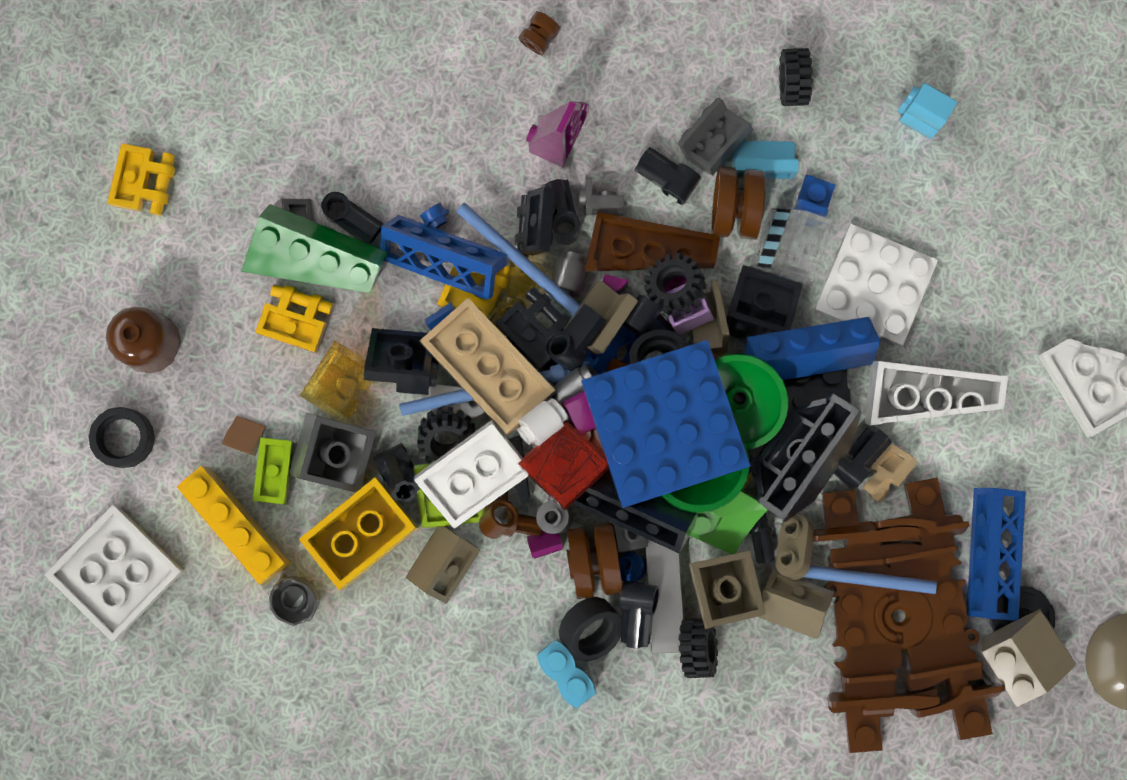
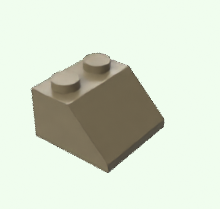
(727, 589)
(1027, 657)

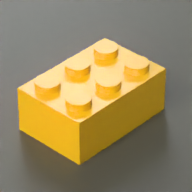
(358, 534)

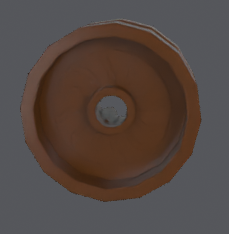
(740, 203)
(593, 561)

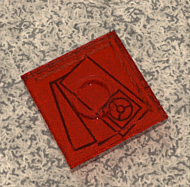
(565, 465)

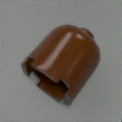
(143, 339)

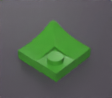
(730, 524)

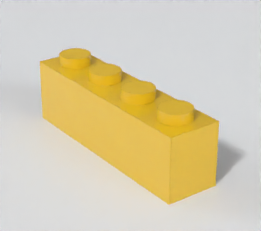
(233, 525)

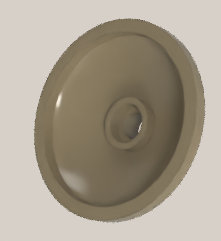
(1108, 661)

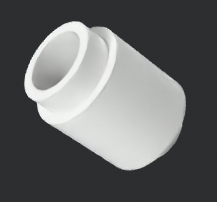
(542, 422)

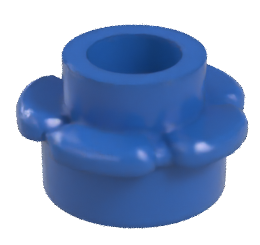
(435, 216)
(637, 568)

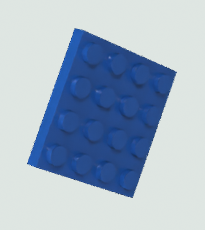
(665, 423)

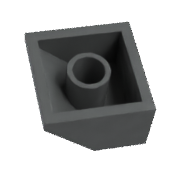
(332, 453)

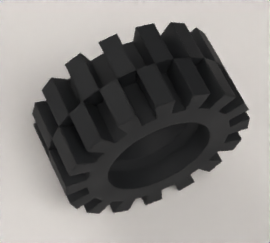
(795, 77)
(664, 273)
(439, 423)
(698, 649)

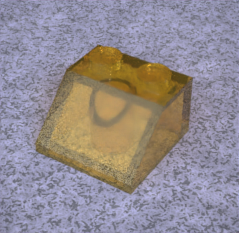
(337, 382)

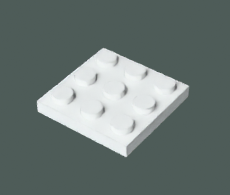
(876, 281)
(114, 573)

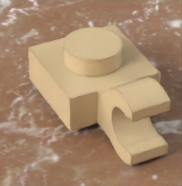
(889, 468)

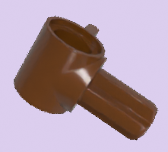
(511, 520)

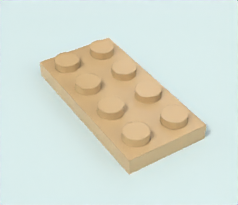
(487, 366)

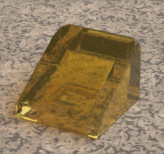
(519, 282)

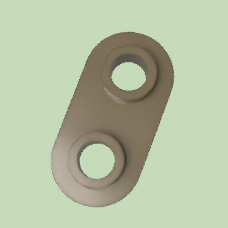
(795, 545)

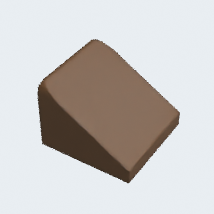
(244, 435)

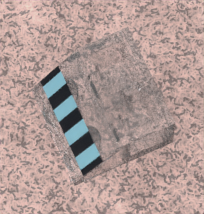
(792, 244)

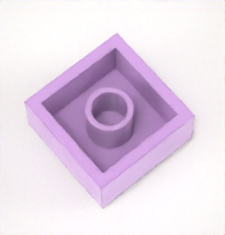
(696, 318)

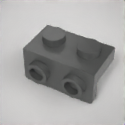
(714, 137)

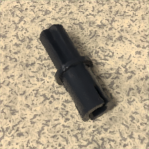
(762, 541)

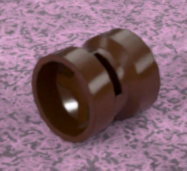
(539, 33)

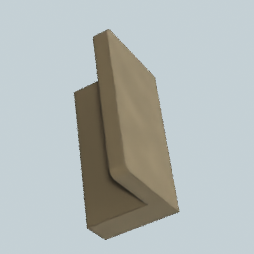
(611, 307)
(716, 330)
(442, 564)
(796, 604)

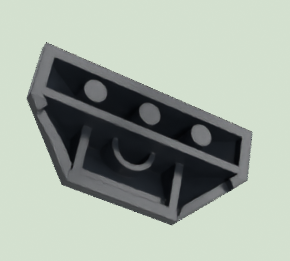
(805, 454)

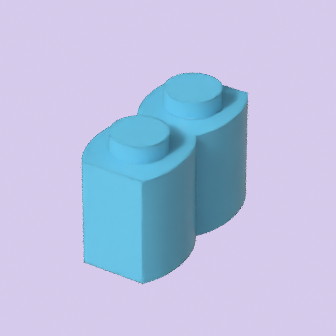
(926, 110)
(572, 680)

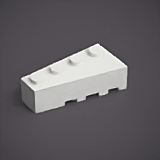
(920, 392)

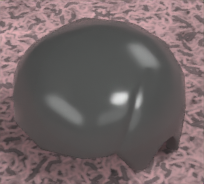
(285, 595)

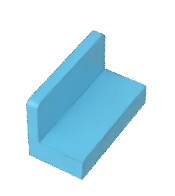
(772, 157)

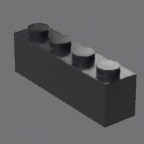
(651, 519)

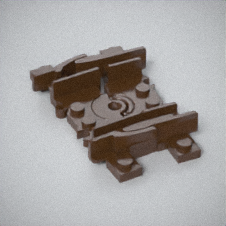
(931, 626)

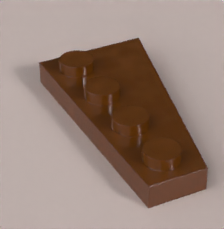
(636, 244)

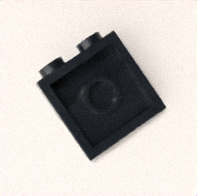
(762, 303)
(400, 359)
(817, 387)

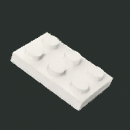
(472, 474)

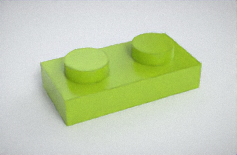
(273, 471)

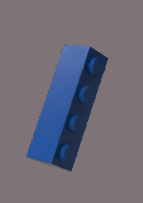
(817, 348)

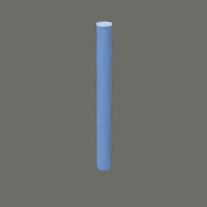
(872, 579)

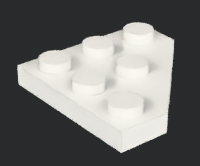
(1090, 383)

